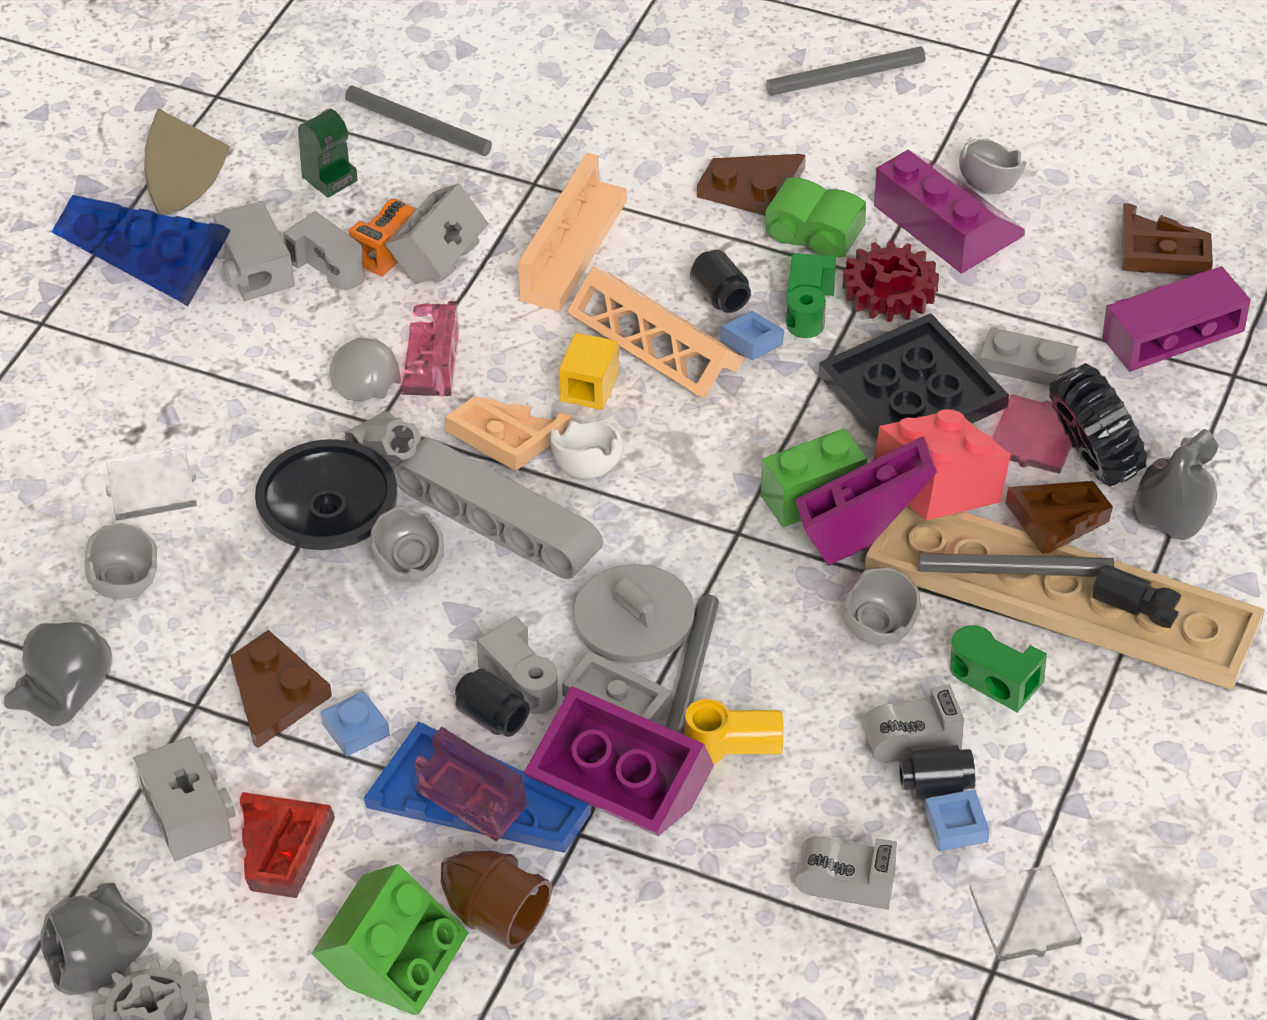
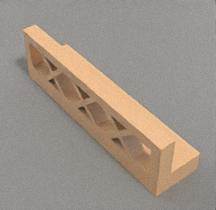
(569, 237)
(665, 322)

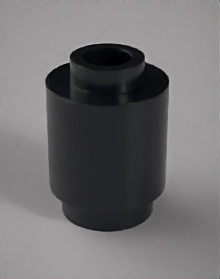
(720, 281)
(491, 702)
(937, 771)

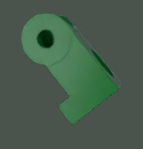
(808, 284)
(995, 667)

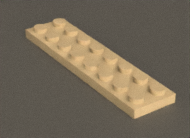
(1204, 642)

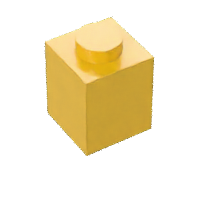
(589, 371)

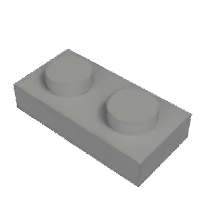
(1026, 356)
(619, 687)

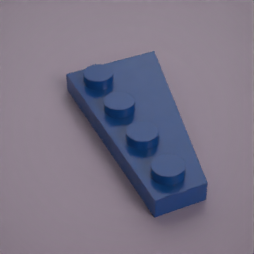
(547, 821)

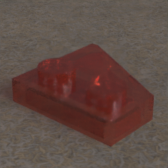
(281, 841)

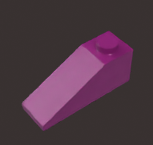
(864, 502)

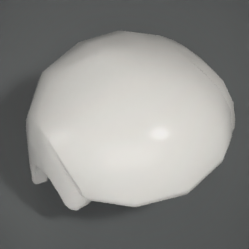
(587, 449)

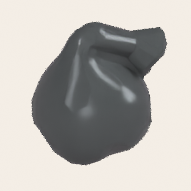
(1177, 490)
(61, 669)
(92, 939)

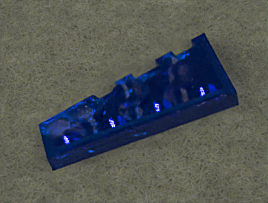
(149, 246)

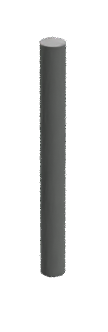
(845, 71)
(418, 120)
(1012, 564)
(693, 661)

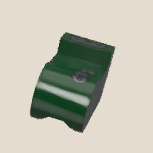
(325, 153)

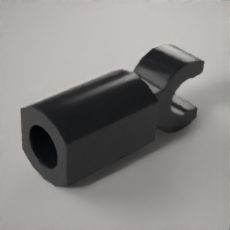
(1136, 596)

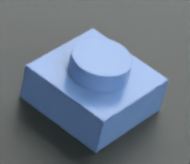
(752, 335)
(355, 723)
(957, 820)

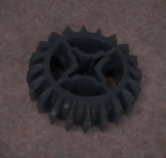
(1098, 424)

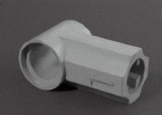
(387, 436)

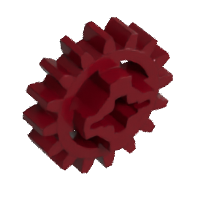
(890, 281)

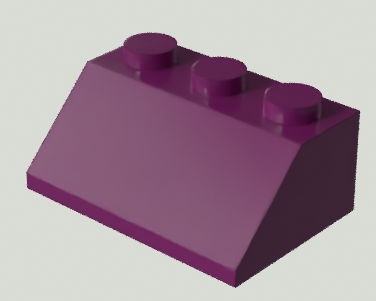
(942, 211)
(620, 762)

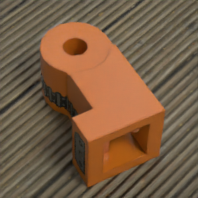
(378, 231)

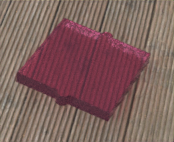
(1033, 434)

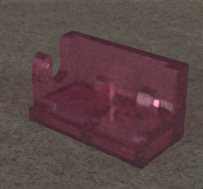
(432, 351)
(471, 785)

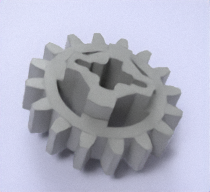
(153, 995)

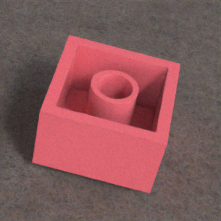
(966, 460)

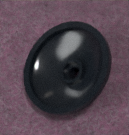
(325, 494)

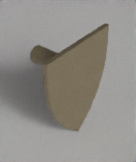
(180, 162)

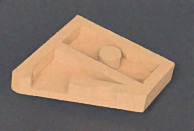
(503, 430)

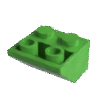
(391, 940)

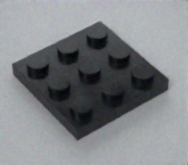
(912, 376)

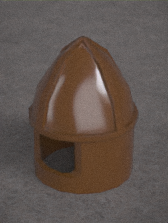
(495, 895)

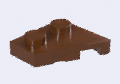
(1058, 511)
(275, 686)

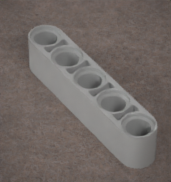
(498, 508)

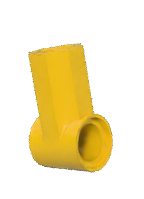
(733, 730)

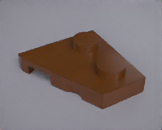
(748, 181)
(1163, 245)

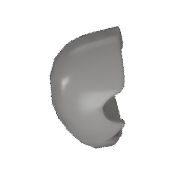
(990, 166)
(364, 369)
(406, 544)
(120, 561)
(882, 606)

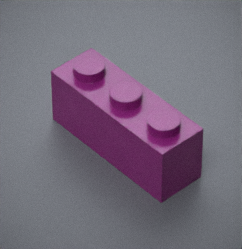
(1175, 318)

